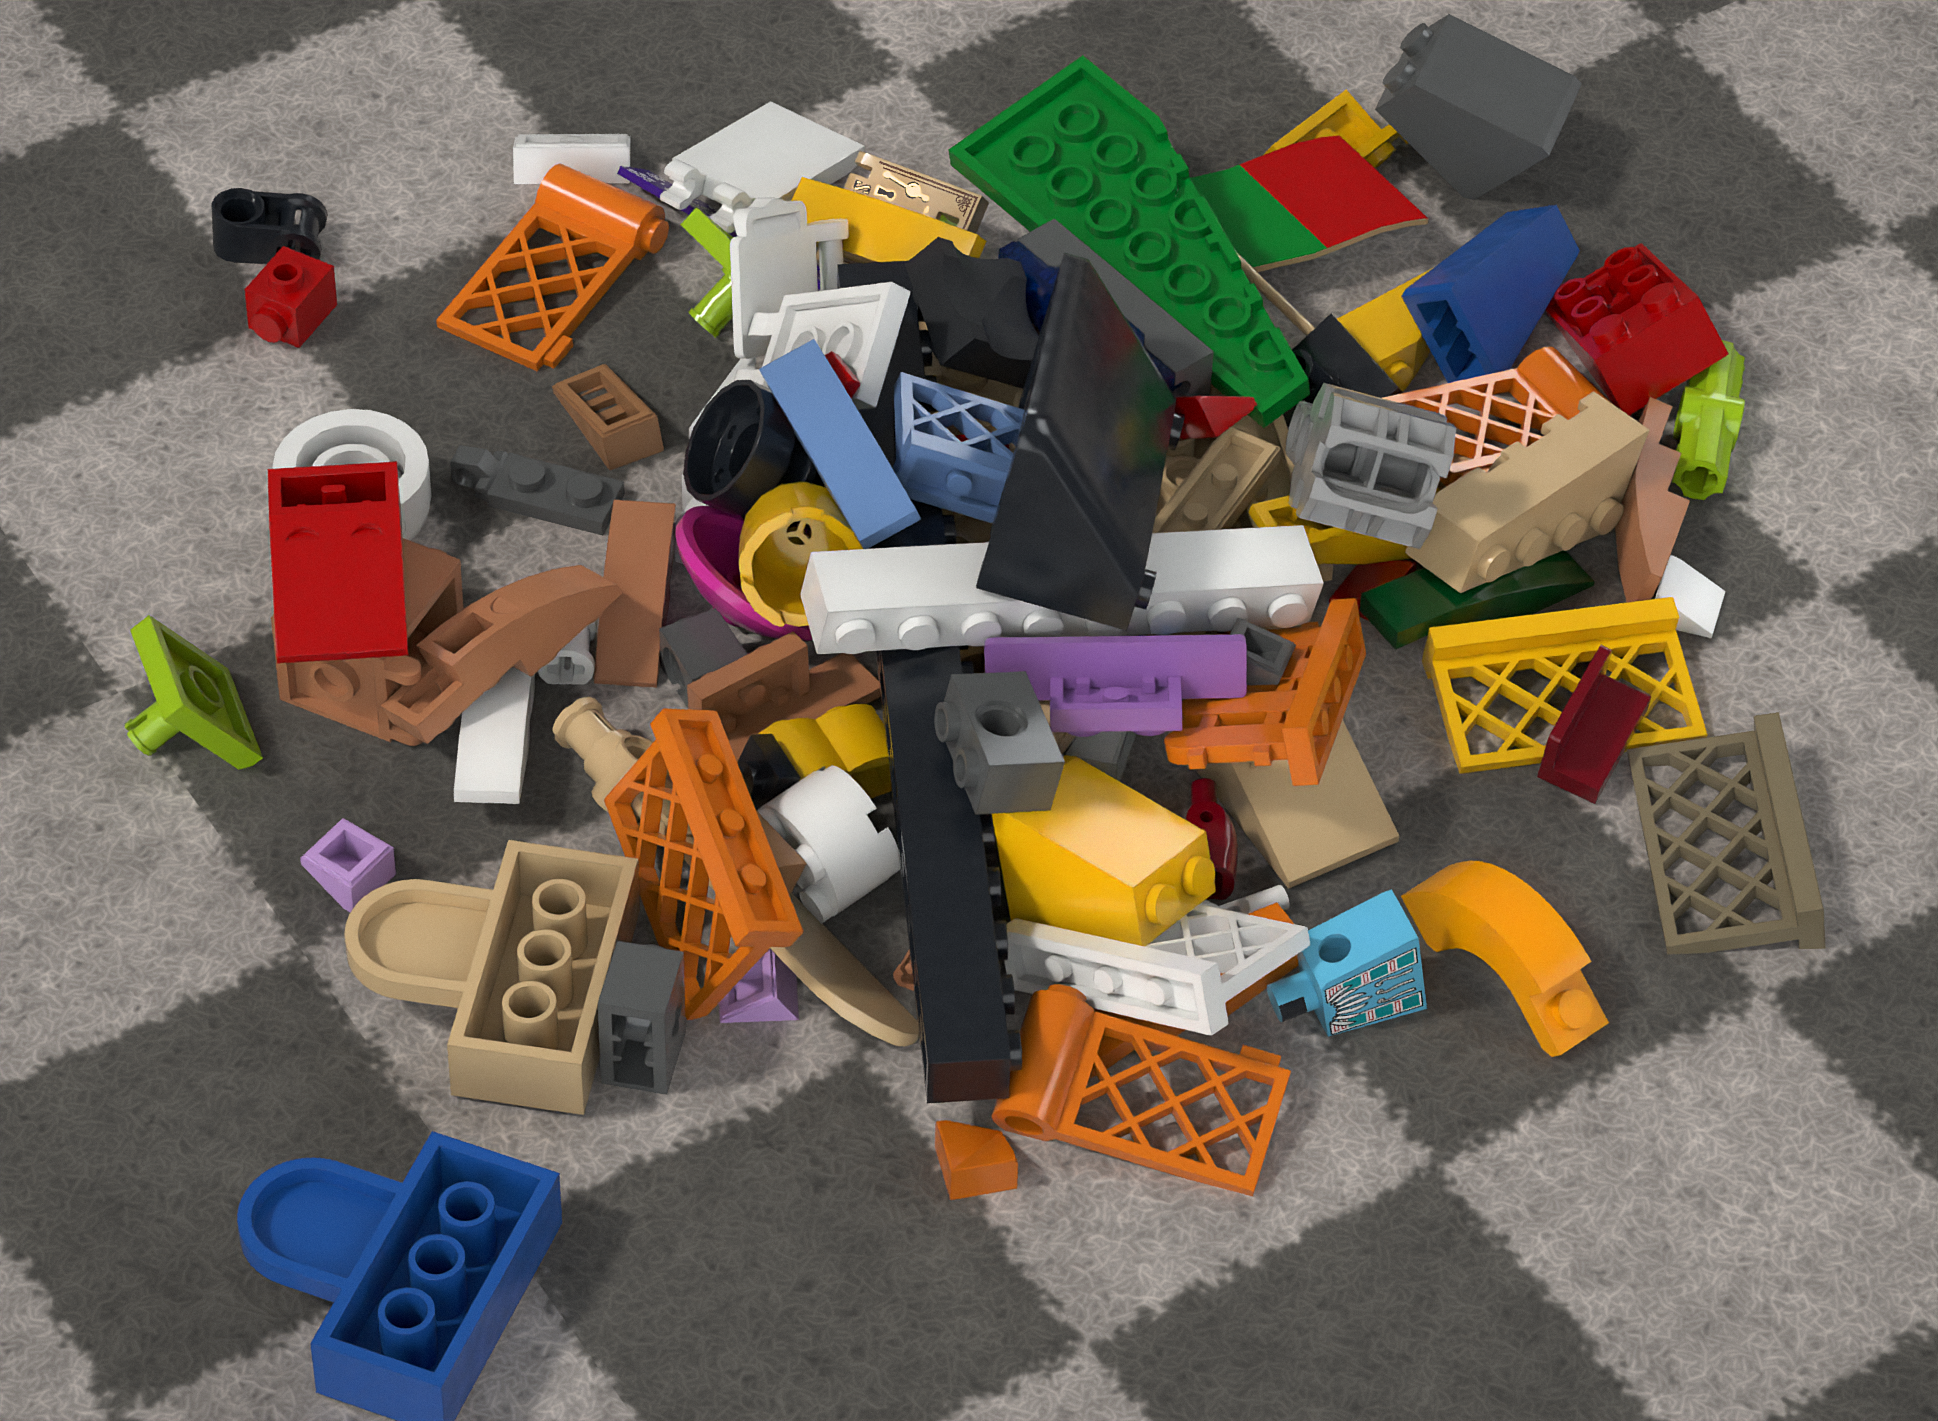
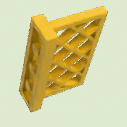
(1542, 644)

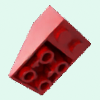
(1636, 327)
(337, 562)

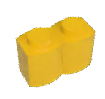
(841, 737)

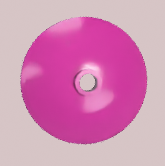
(710, 553)

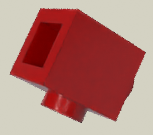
(290, 297)

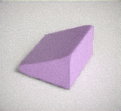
(763, 994)

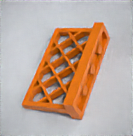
(727, 848)

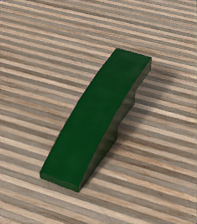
(1421, 600)

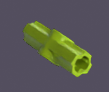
(1709, 426)

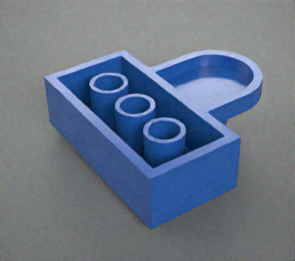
(412, 1266)

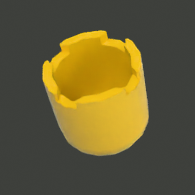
(776, 559)

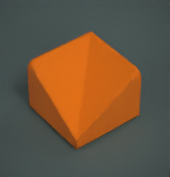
(974, 1159)

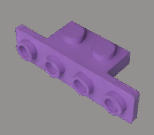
(1123, 680)

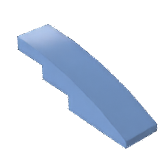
(840, 444)

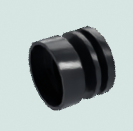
(744, 450)

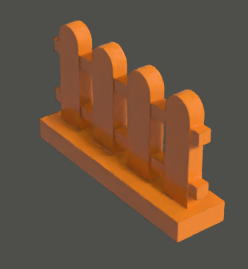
(1286, 719)

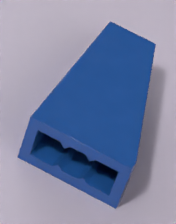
(1492, 292)

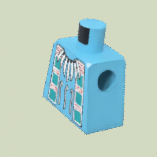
(1356, 969)

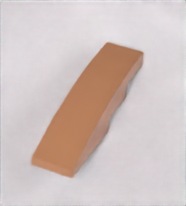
(1650, 511)

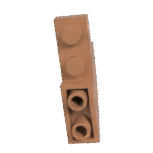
(506, 629)

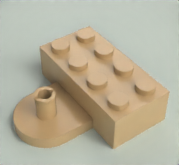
(514, 963)

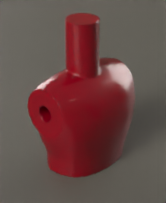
(1220, 834)

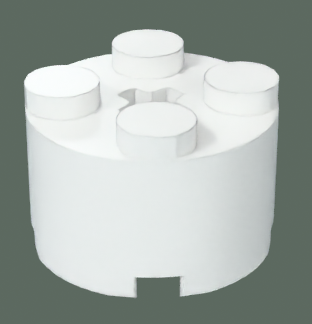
(831, 831)

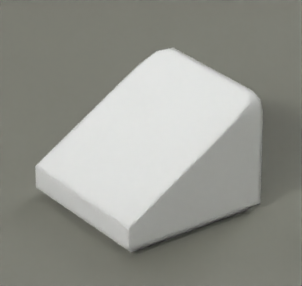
(1695, 597)

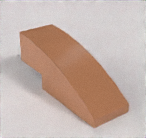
(641, 565)

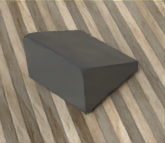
(1266, 653)

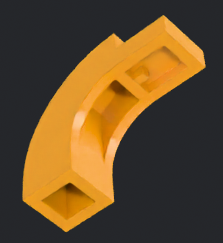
(1520, 938)

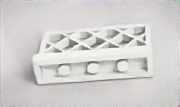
(1169, 979)

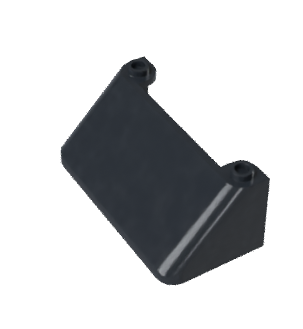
(1084, 462)

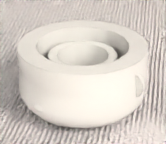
(360, 438)

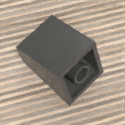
(1475, 104)

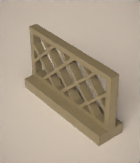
(1777, 817)

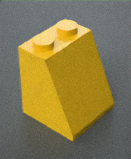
(1102, 860)

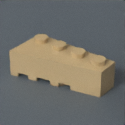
(1535, 497)

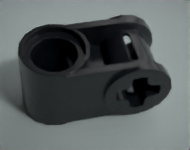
(257, 224)

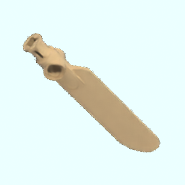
(815, 956)

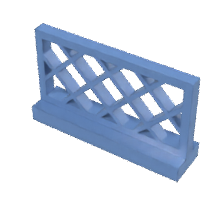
(935, 463)

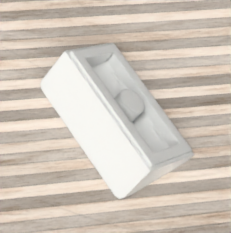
(589, 153)

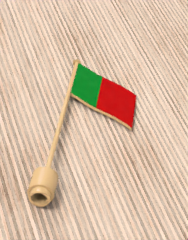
(1303, 207)

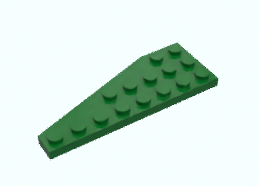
(1112, 178)

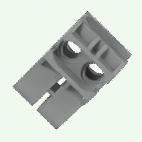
(1368, 464)

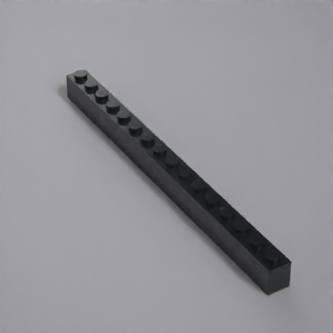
(938, 834)

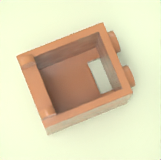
(356, 688)

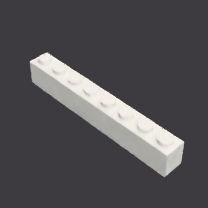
(931, 597)

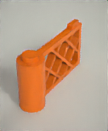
(589, 220)
(1541, 383)
(1062, 1050)

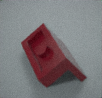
(1592, 731)

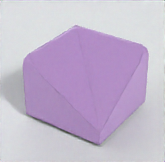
(350, 863)

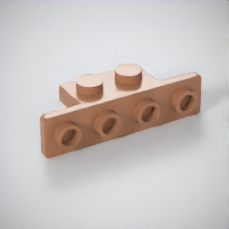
(779, 686)

